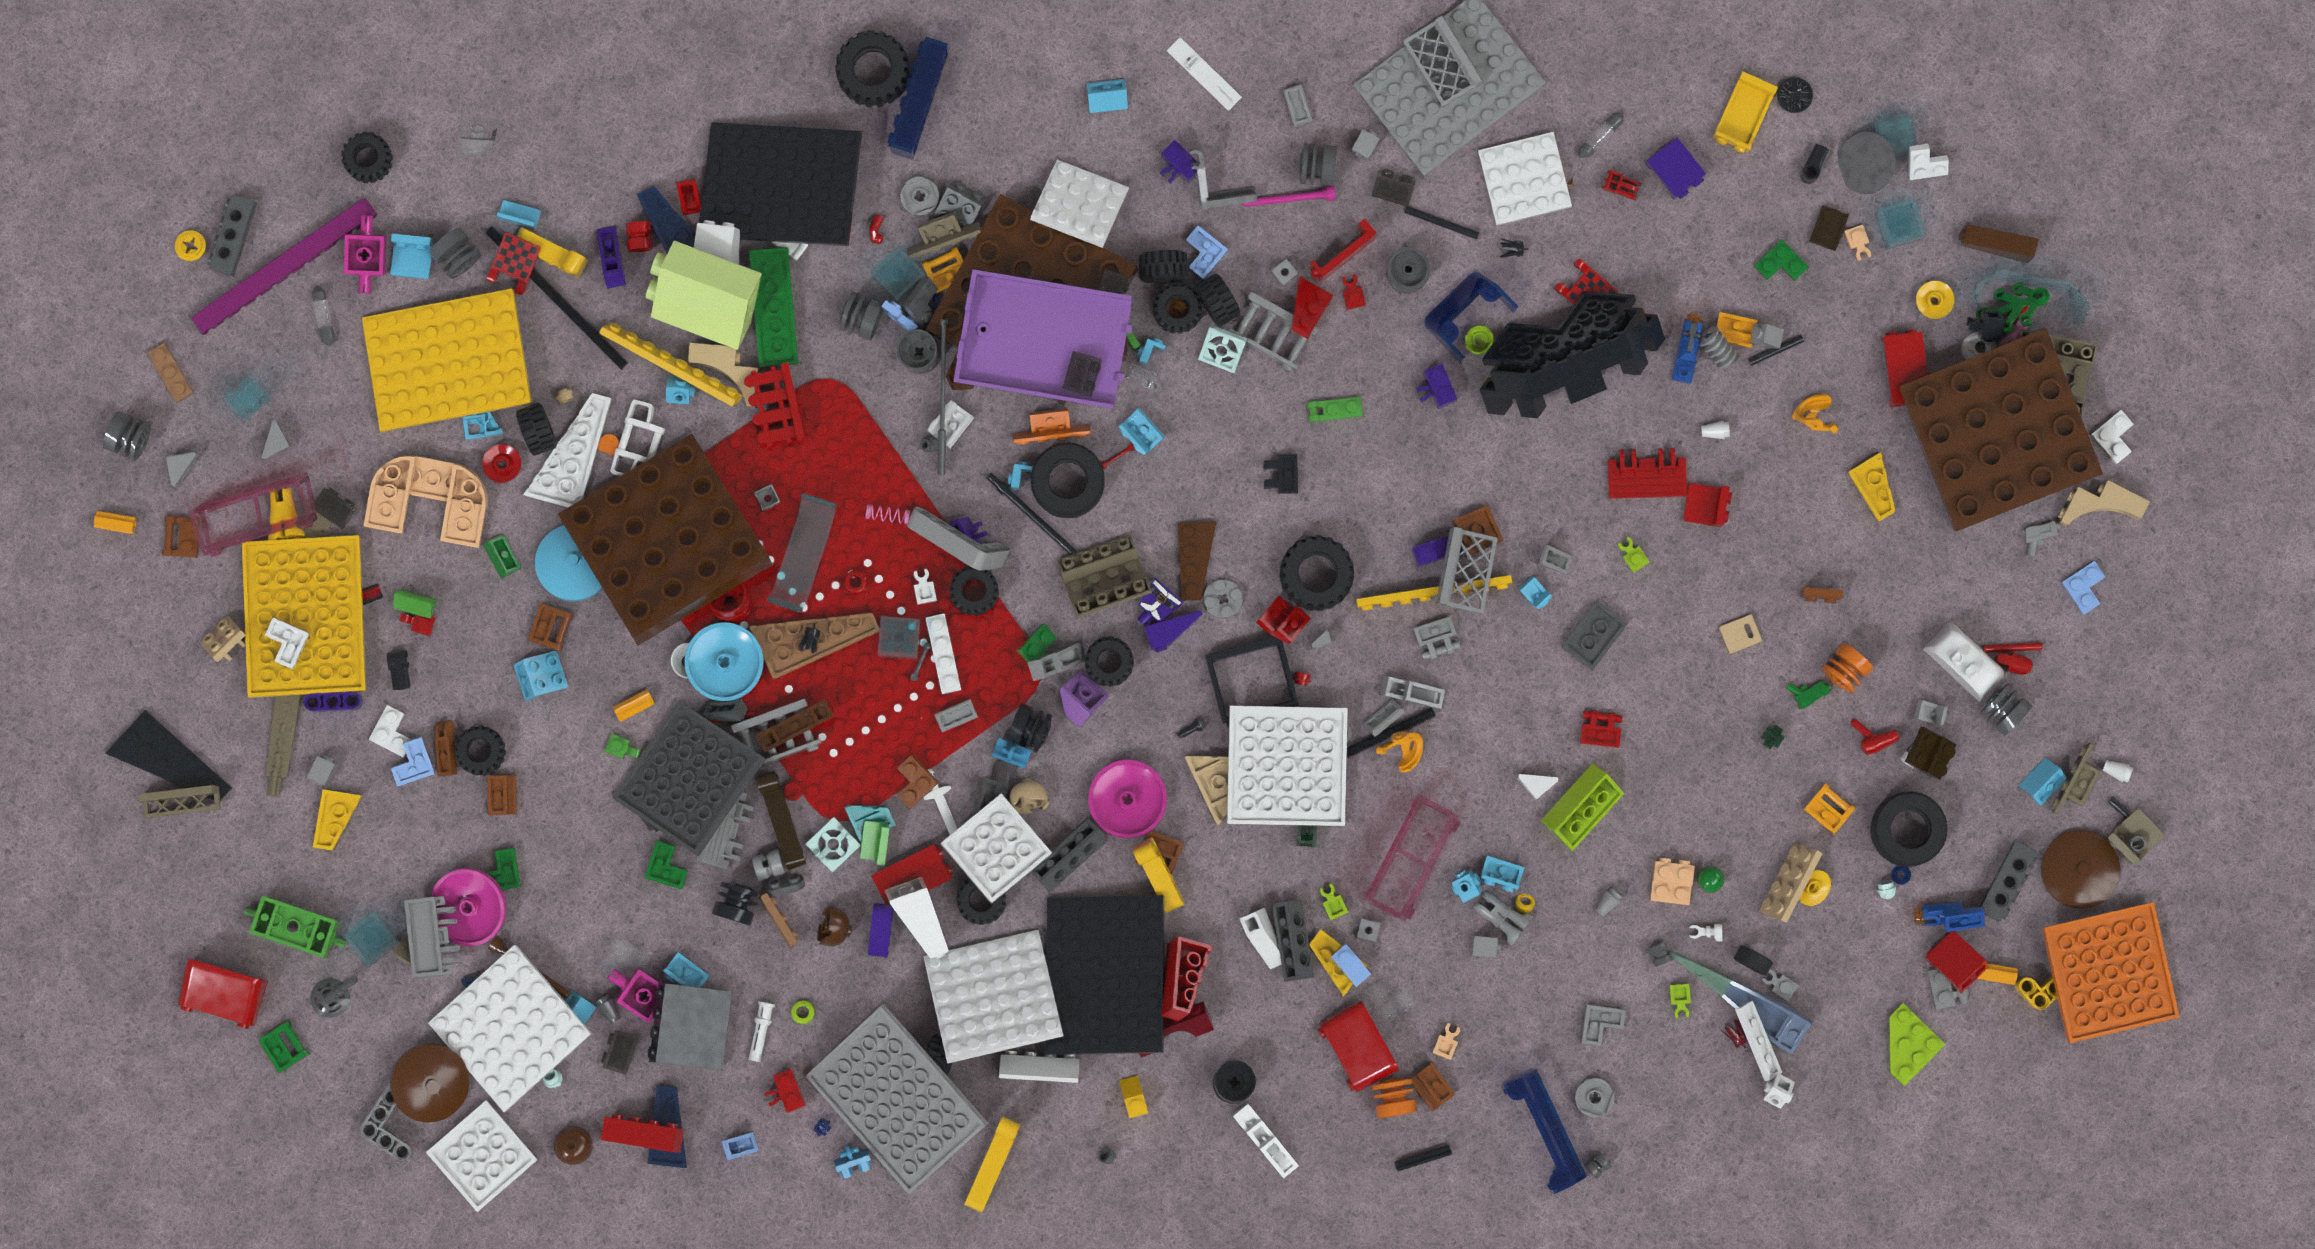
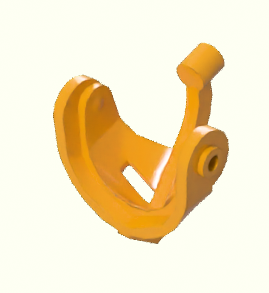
(1814, 405)
(1410, 757)

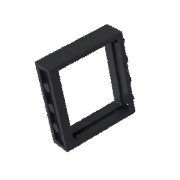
(1245, 649)

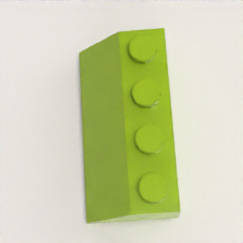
(1582, 806)

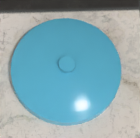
(564, 569)
(724, 661)

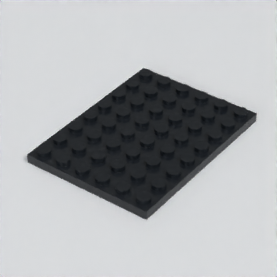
(782, 182)
(1107, 973)

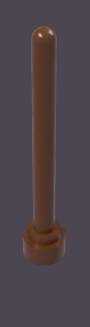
(499, 947)

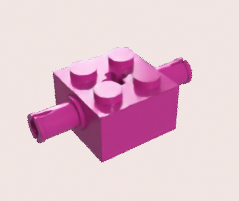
(374, 245)
(631, 988)

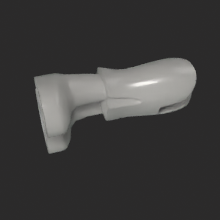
(1498, 915)

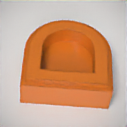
(608, 444)

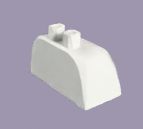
(1964, 661)

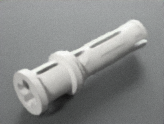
(762, 1022)

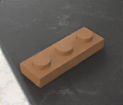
(170, 372)
(779, 919)

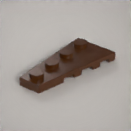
(1194, 552)

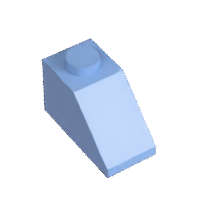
(1350, 965)

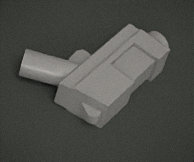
(2035, 534)

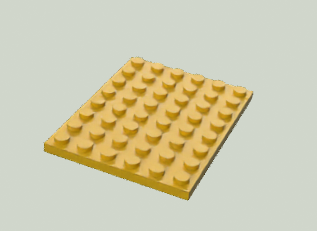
(446, 360)
(317, 590)

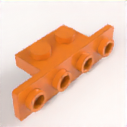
(1050, 425)

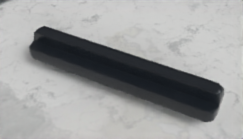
(1422, 1158)

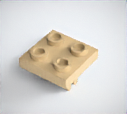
(223, 639)

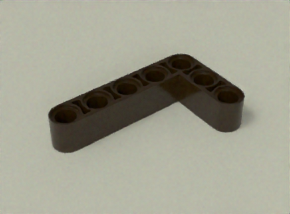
(781, 819)

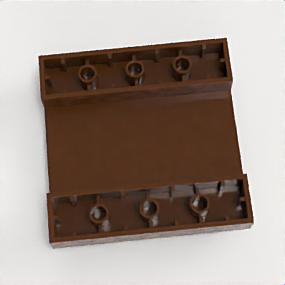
(1028, 250)
(2000, 429)
(665, 539)

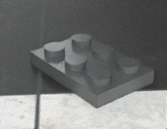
(1594, 635)

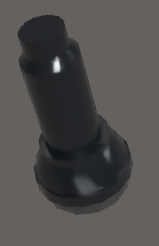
(1197, 725)

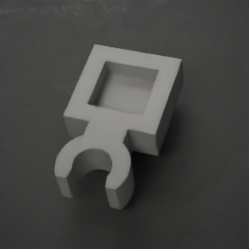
(1782, 986)

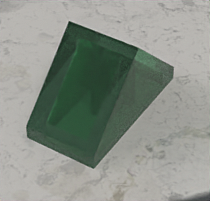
(1306, 836)

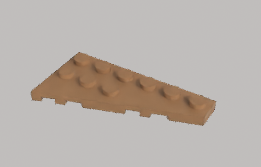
(781, 640)

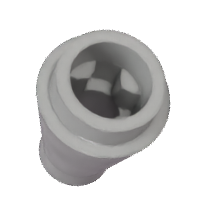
(1609, 901)

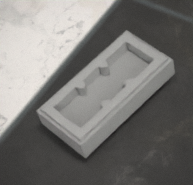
(1297, 105)
(956, 715)
(1383, 718)

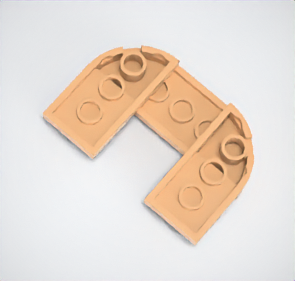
(434, 480)

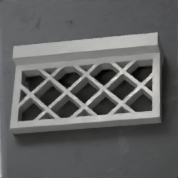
(1454, 49)
(1450, 565)

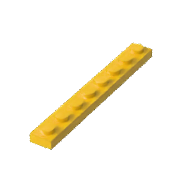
(671, 364)
(1426, 593)

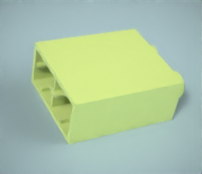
(703, 294)

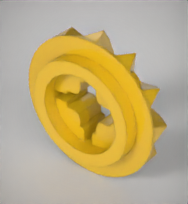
(188, 237)

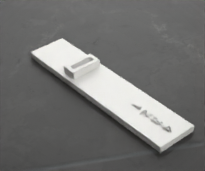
(1204, 74)

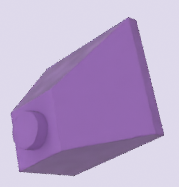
(1081, 698)

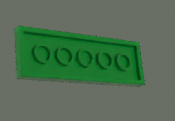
(774, 308)

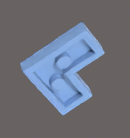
(1210, 252)
(894, 311)
(2079, 587)
(418, 764)

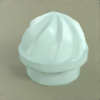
(1886, 889)
(553, 1079)

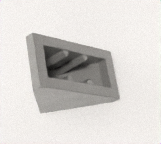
(276, 443)
(180, 466)
(1554, 559)

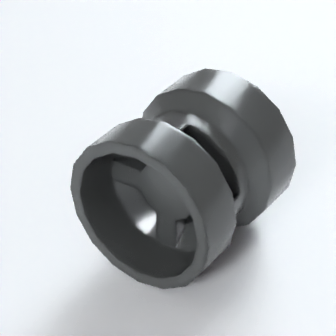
(1660, 954)
(1593, 1167)

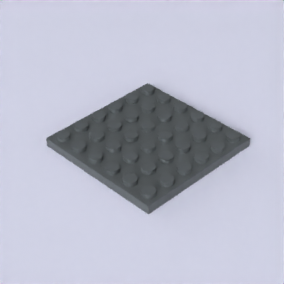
(689, 778)

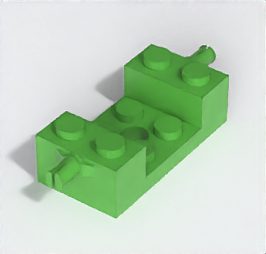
(314, 935)

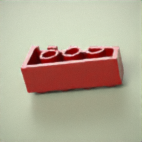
(1182, 975)

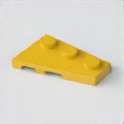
(1873, 486)
(333, 817)
(1324, 948)

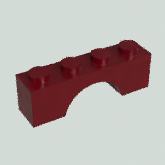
(1196, 1023)

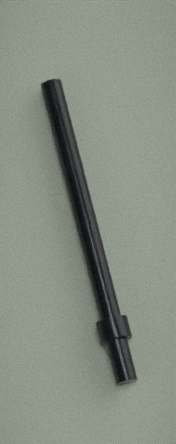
(1004, 489)

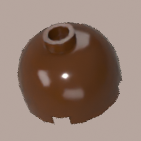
(834, 927)
(573, 1145)

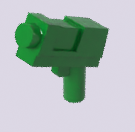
(1806, 696)

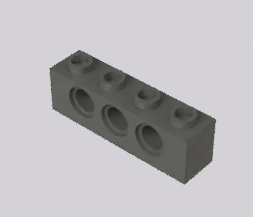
(229, 265)
(1069, 855)
(2028, 859)
(1293, 940)

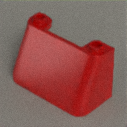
(221, 993)
(1358, 1046)

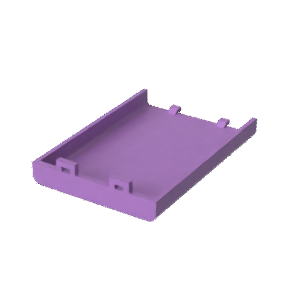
(1033, 334)

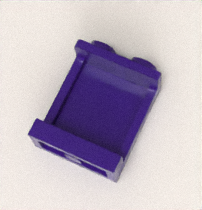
(1676, 168)

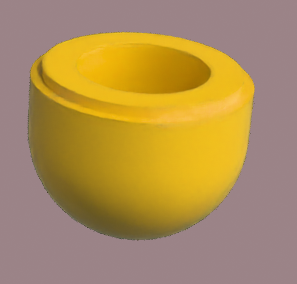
(1521, 908)

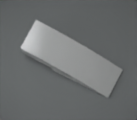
(1056, 661)
(1412, 692)

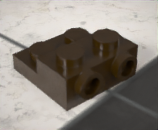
(1931, 753)

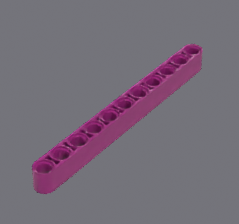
(282, 266)

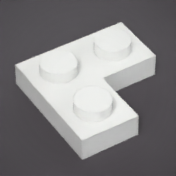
(1923, 166)
(2108, 436)
(292, 642)
(385, 731)

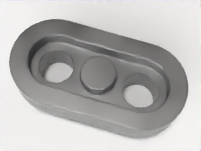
(785, 885)

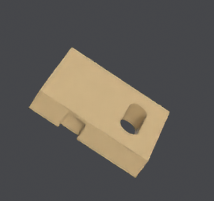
(1736, 636)

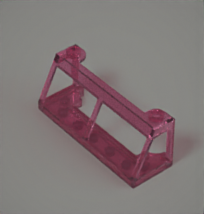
(304, 521)
(1451, 825)

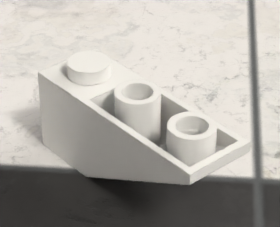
(1262, 936)

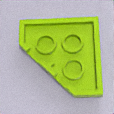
(1910, 1044)

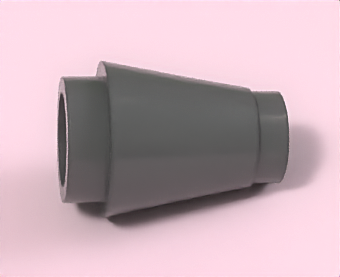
(608, 1007)

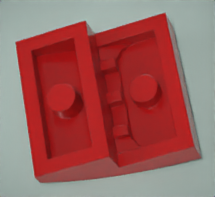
(1283, 620)

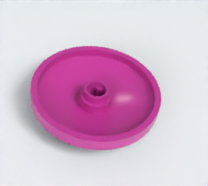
(1127, 799)
(478, 905)

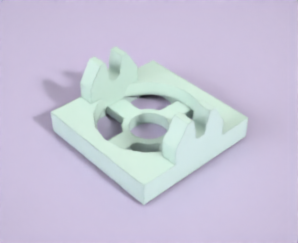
(1205, 355)
(833, 864)

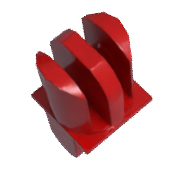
(1622, 185)
(2015, 663)

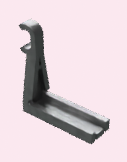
(1222, 198)

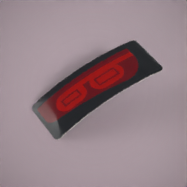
(371, 594)

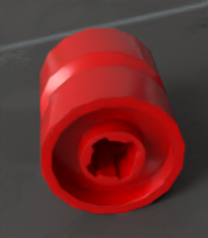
(638, 236)

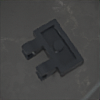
(1287, 474)

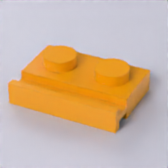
(1736, 329)

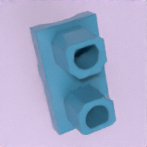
(1011, 753)
(851, 1158)

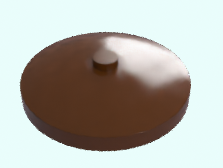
(2080, 869)
(429, 1082)

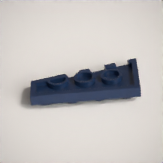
(665, 220)
(667, 1110)

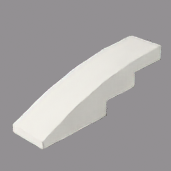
(1265, 1140)

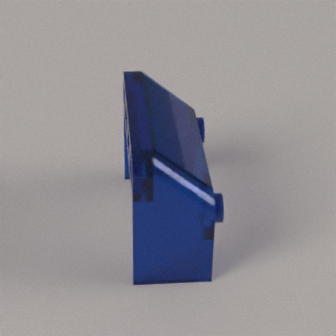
(1440, 319)

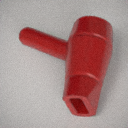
(1872, 742)

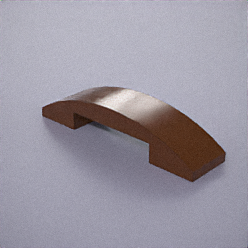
(794, 725)

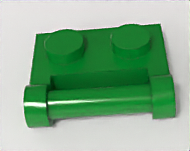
(277, 1049)

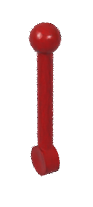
(1130, 447)

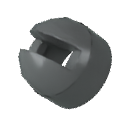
(2139, 846)
(1103, 1153)

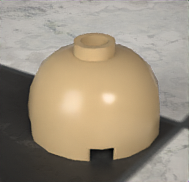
(1027, 796)

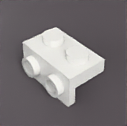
(955, 423)

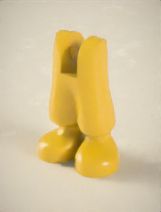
(283, 511)

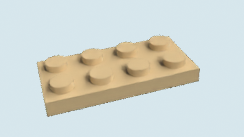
(1790, 882)

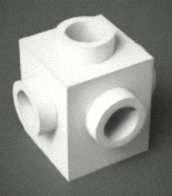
(1779, 1091)

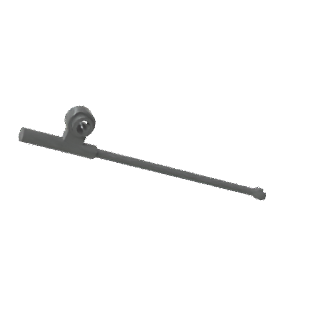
(930, 444)

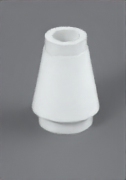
(1716, 430)
(2118, 770)

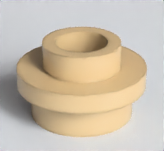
(564, 396)

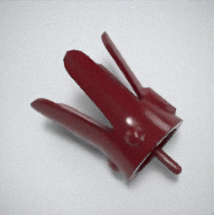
(1737, 1040)

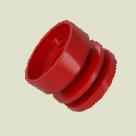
(735, 612)

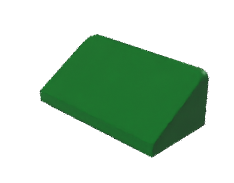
(501, 556)

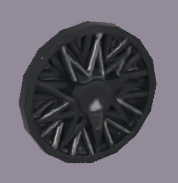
(1795, 95)

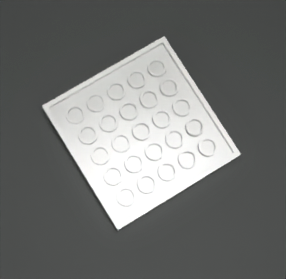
(1287, 765)
(993, 996)
(510, 1028)

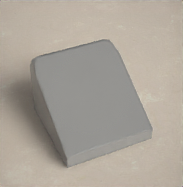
(1322, 641)

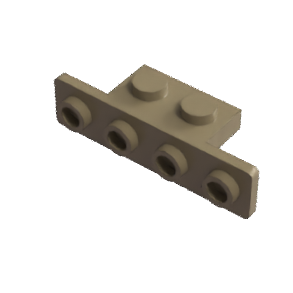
(940, 233)
(2080, 782)

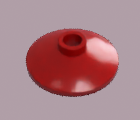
(497, 454)

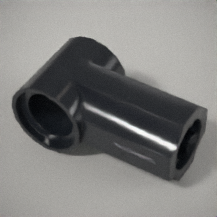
(1815, 163)
(399, 667)

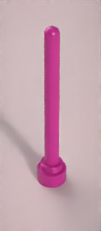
(1326, 193)

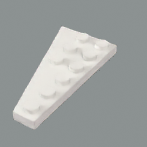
(569, 466)

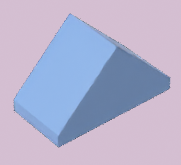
(740, 1146)

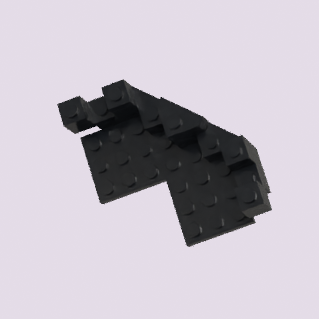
(1592, 337)

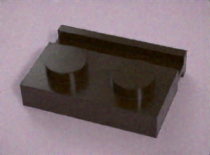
(1828, 228)

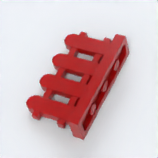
(781, 414)

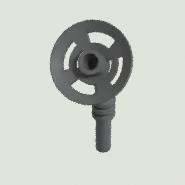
(337, 989)

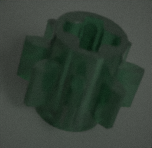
(1772, 737)

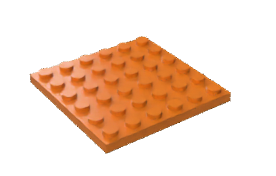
(2110, 972)

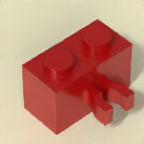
(789, 1091)

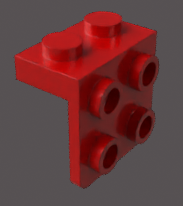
(1707, 505)

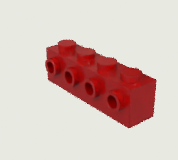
(642, 1134)

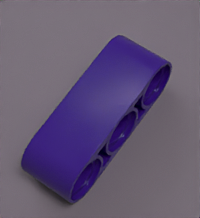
(323, 701)
(880, 930)

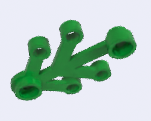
(2016, 304)

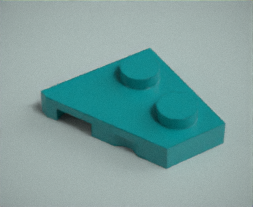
(860, 813)

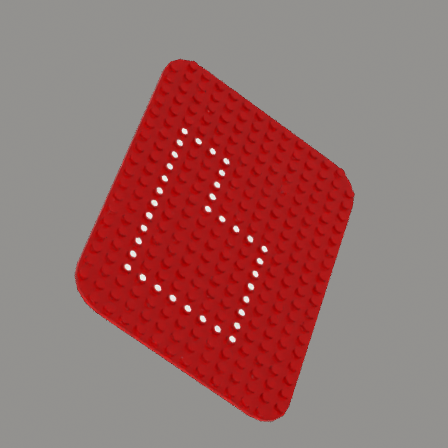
(874, 703)

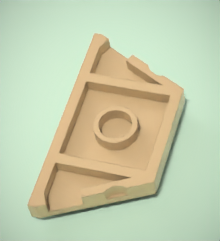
(1212, 780)

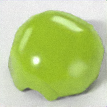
(1483, 336)

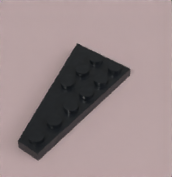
(159, 752)

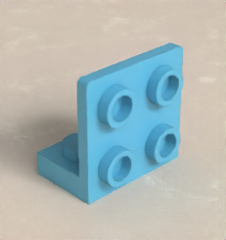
(411, 256)
(540, 675)

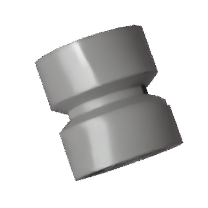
(775, 865)

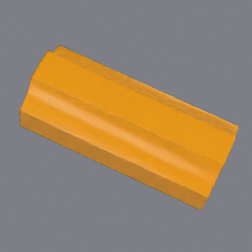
(115, 522)
(633, 705)
(2000, 974)

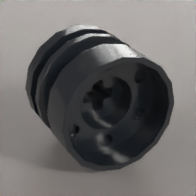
(1029, 727)
(736, 903)
(1243, 1075)

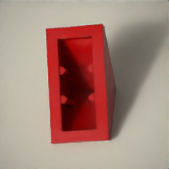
(689, 196)

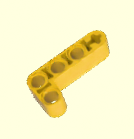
(555, 255)
(1150, 858)
(2035, 990)

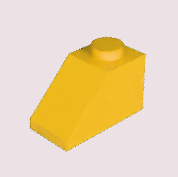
(1133, 1096)

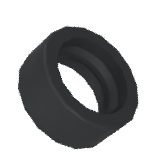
(1753, 960)

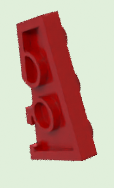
(1309, 307)

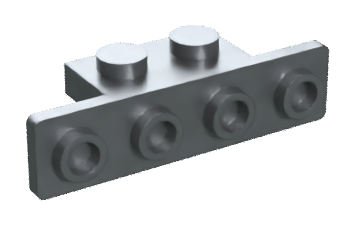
(989, 789)

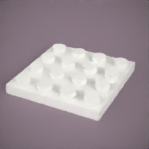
(1525, 178)
(1079, 203)
(996, 848)
(481, 1156)

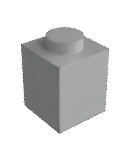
(1365, 144)
(1767, 336)
(322, 770)
(1485, 947)

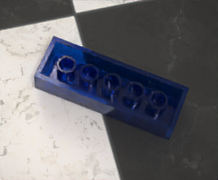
(919, 97)

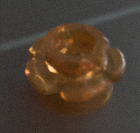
(1178, 309)

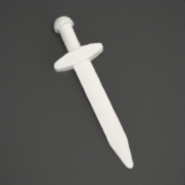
(937, 794)

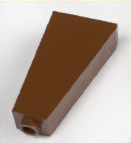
(1999, 243)

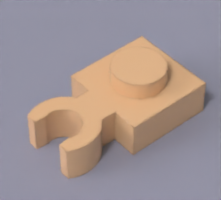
(1858, 239)
(1445, 1044)

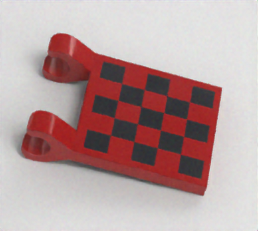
(515, 258)
(1587, 282)

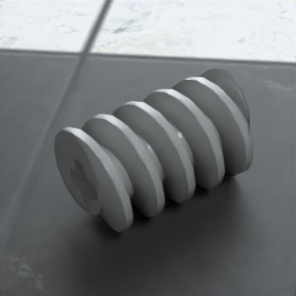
(1719, 348)

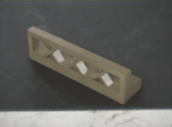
(177, 794)

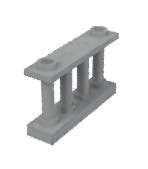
(1272, 312)
(778, 715)

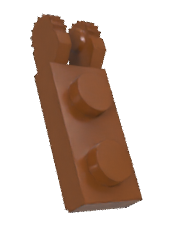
(445, 748)

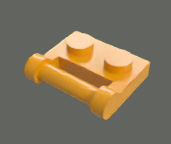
(943, 277)
(1824, 813)

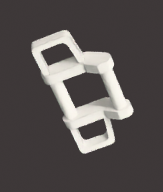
(630, 422)

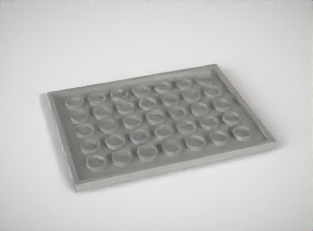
(1411, 109)
(896, 1099)

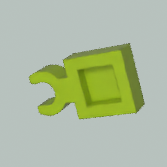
(1634, 557)
(1334, 905)
(1680, 996)

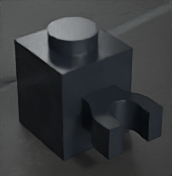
(1988, 326)

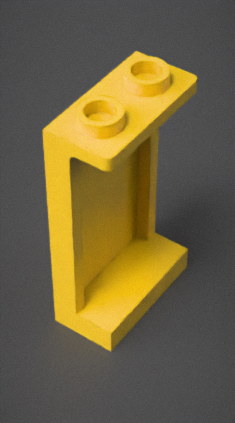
(1744, 112)

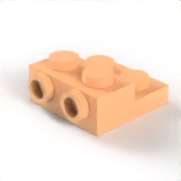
(1672, 881)

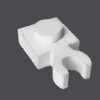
(924, 590)

